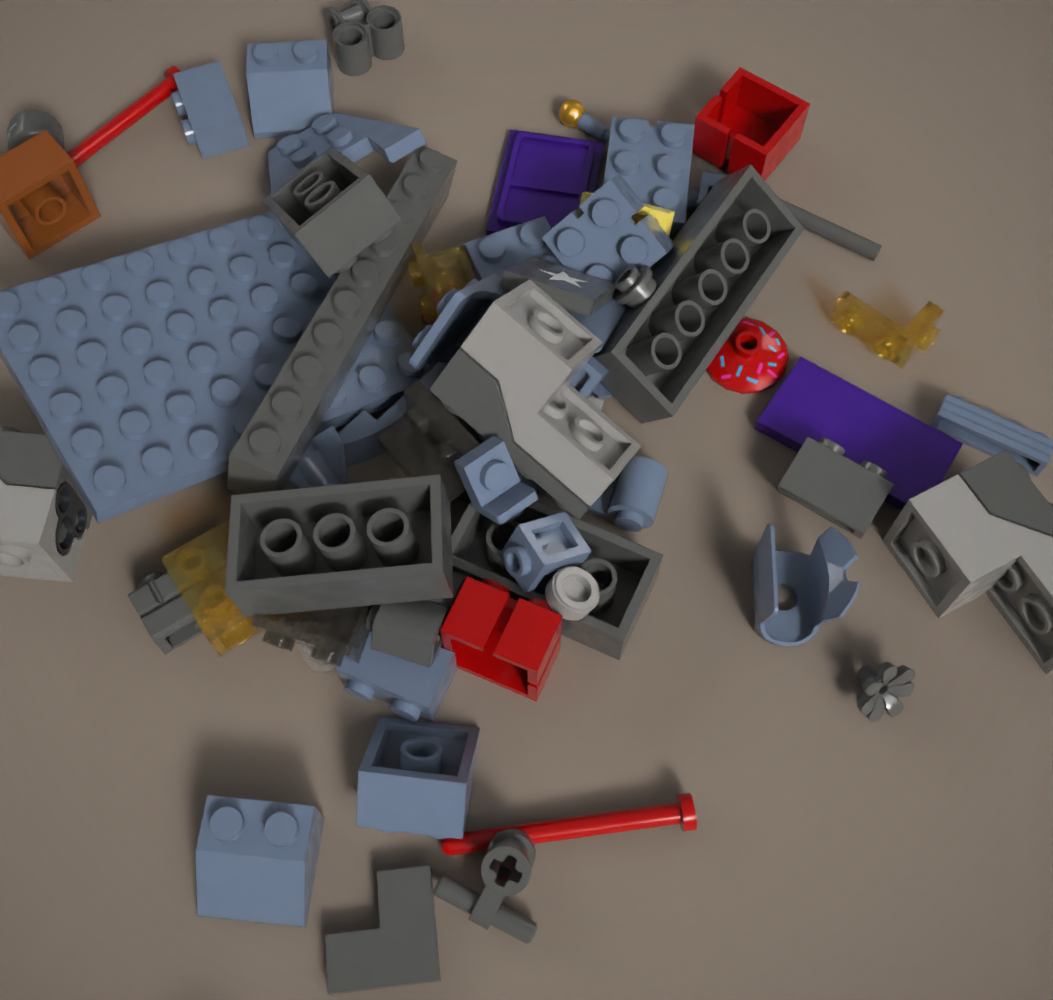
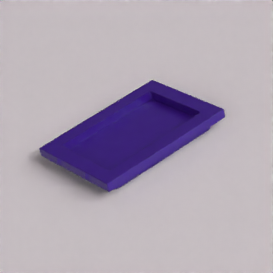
(543, 178)

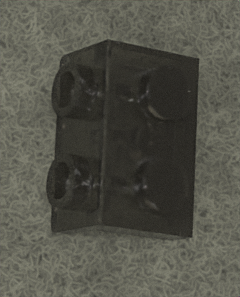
(329, 632)

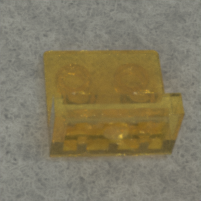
(201, 578)

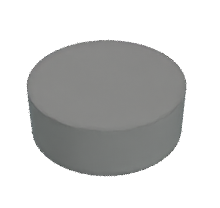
(572, 593)

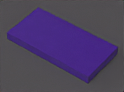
(868, 428)

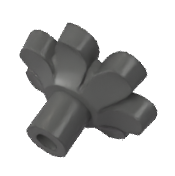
(883, 689)

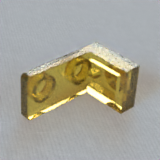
(883, 334)

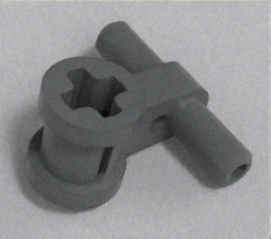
(499, 881)

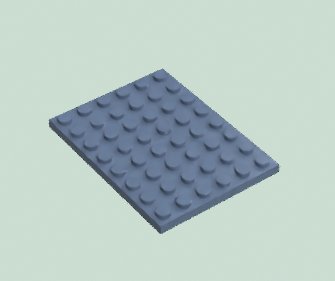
(169, 350)

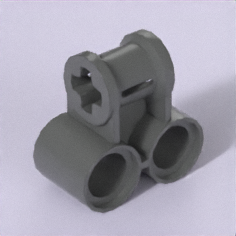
(364, 33)

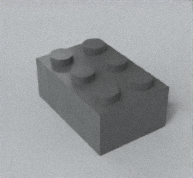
(333, 211)

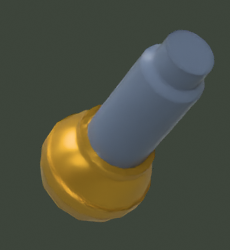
(574, 115)

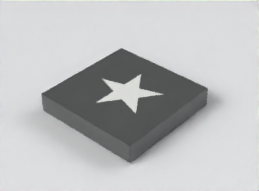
(566, 286)

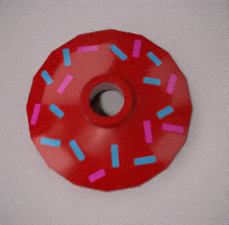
(753, 369)

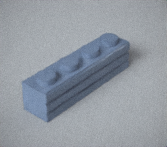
(992, 433)

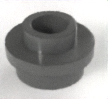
(634, 286)

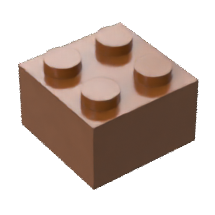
(42, 195)

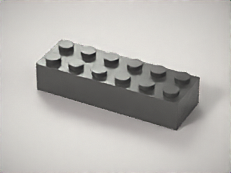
(700, 295)

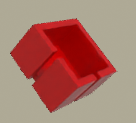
(749, 125)
(502, 637)

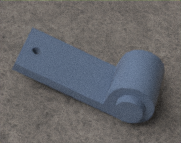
(631, 497)

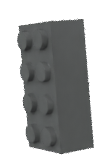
(340, 546)
(618, 565)

